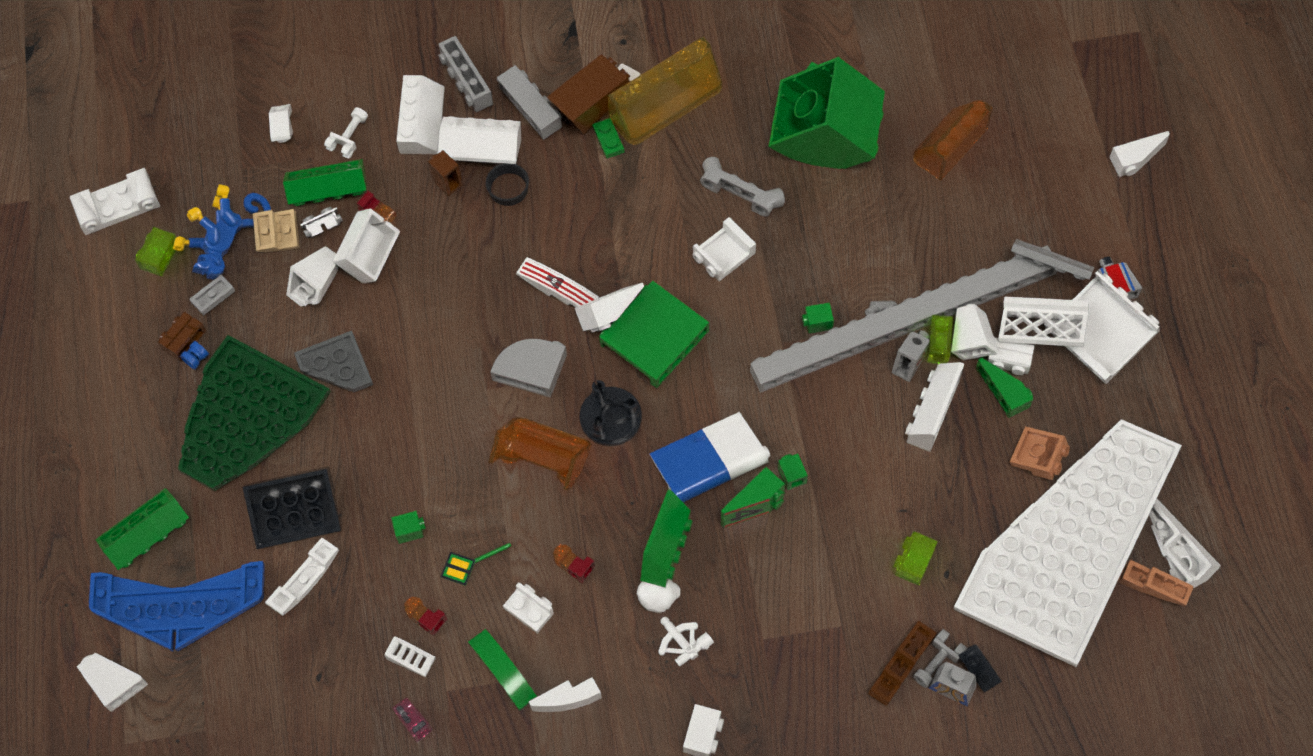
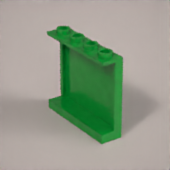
(655, 333)

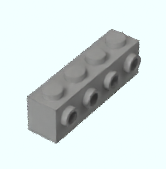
(465, 73)
(530, 102)

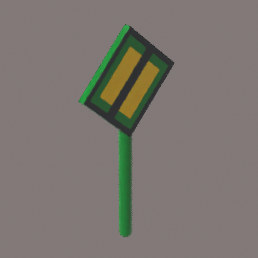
(460, 567)

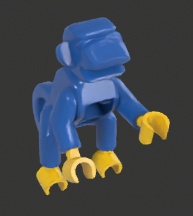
(219, 236)

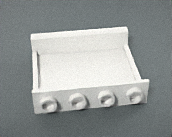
(1113, 330)

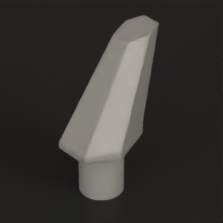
(878, 306)

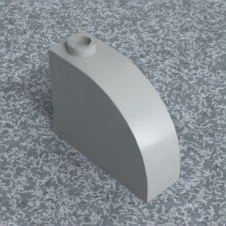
(530, 365)

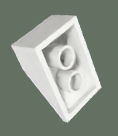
(606, 309)

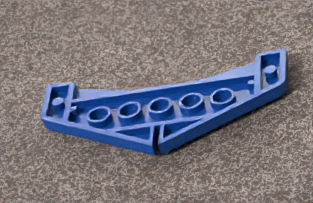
(189, 610)

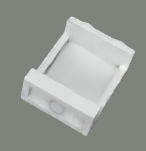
(724, 250)

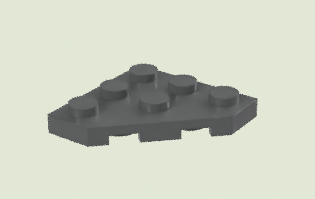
(336, 362)

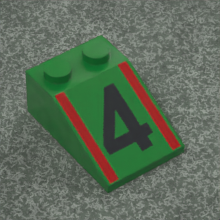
(756, 499)

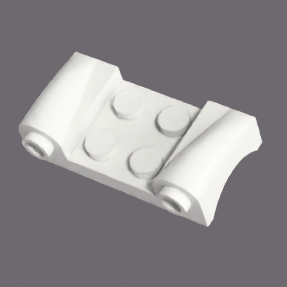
(115, 202)

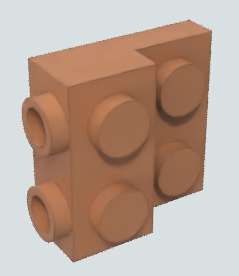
(1040, 453)

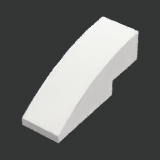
(566, 698)

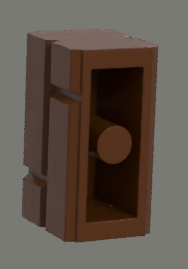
(181, 334)

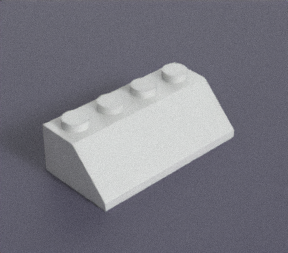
(420, 115)
(480, 139)
(934, 405)

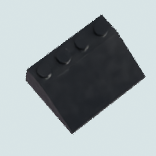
(292, 507)

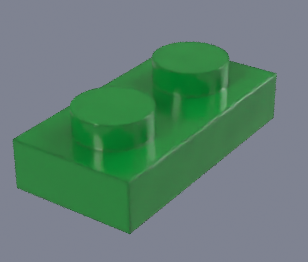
(608, 138)

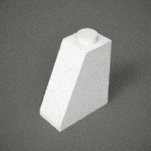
(972, 334)
(110, 680)

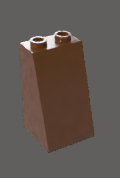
(585, 95)

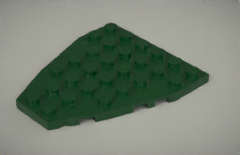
(244, 413)

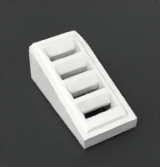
(390, 655)

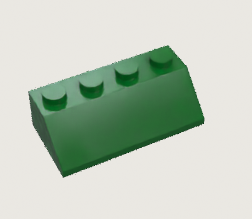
(325, 182)
(142, 529)
(665, 541)

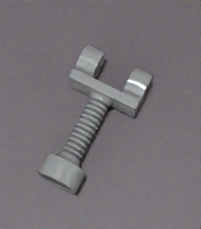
(923, 677)

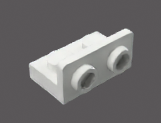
(529, 607)

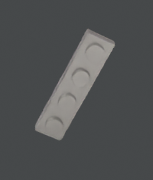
(1059, 262)

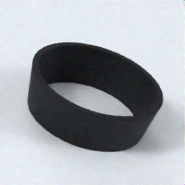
(506, 168)

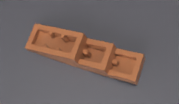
(1155, 583)

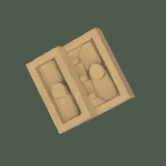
(276, 231)

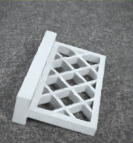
(1044, 310)

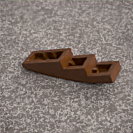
(902, 663)

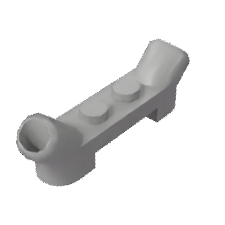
(761, 200)

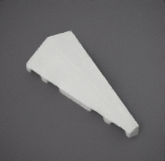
(1184, 553)

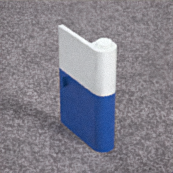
(710, 457)

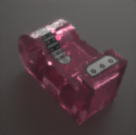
(412, 719)

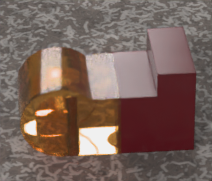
(369, 201)
(573, 564)
(423, 616)

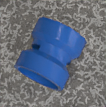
(194, 355)

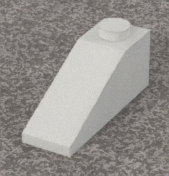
(1134, 155)

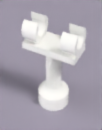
(349, 146)

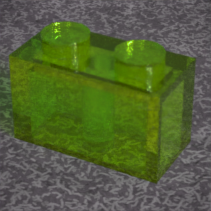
(156, 251)
(940, 339)
(915, 558)

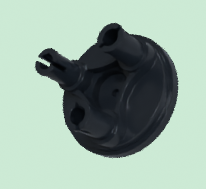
(610, 415)

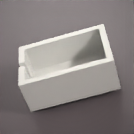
(366, 246)

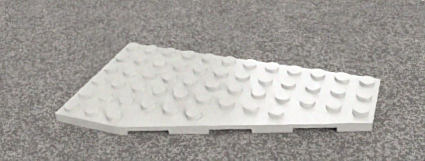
(1067, 550)

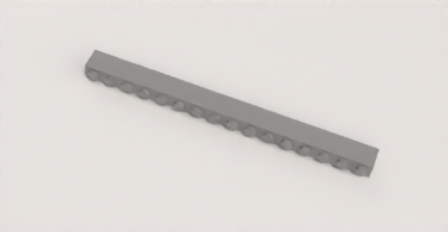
(896, 321)

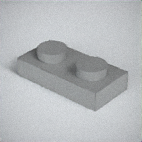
(212, 295)

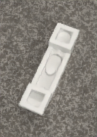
(304, 578)

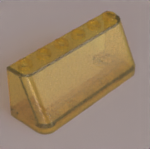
(665, 92)

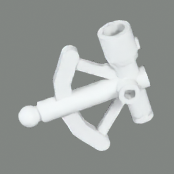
(688, 651)

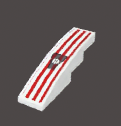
(554, 283)

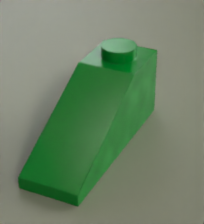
(1006, 389)

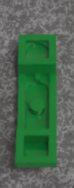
(502, 669)

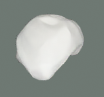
(657, 598)

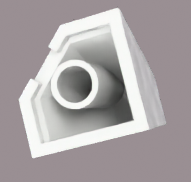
(312, 277)

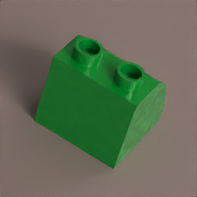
(828, 116)

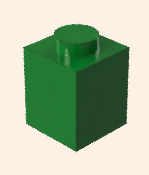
(818, 318)
(792, 471)
(408, 527)

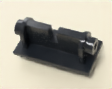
(980, 667)

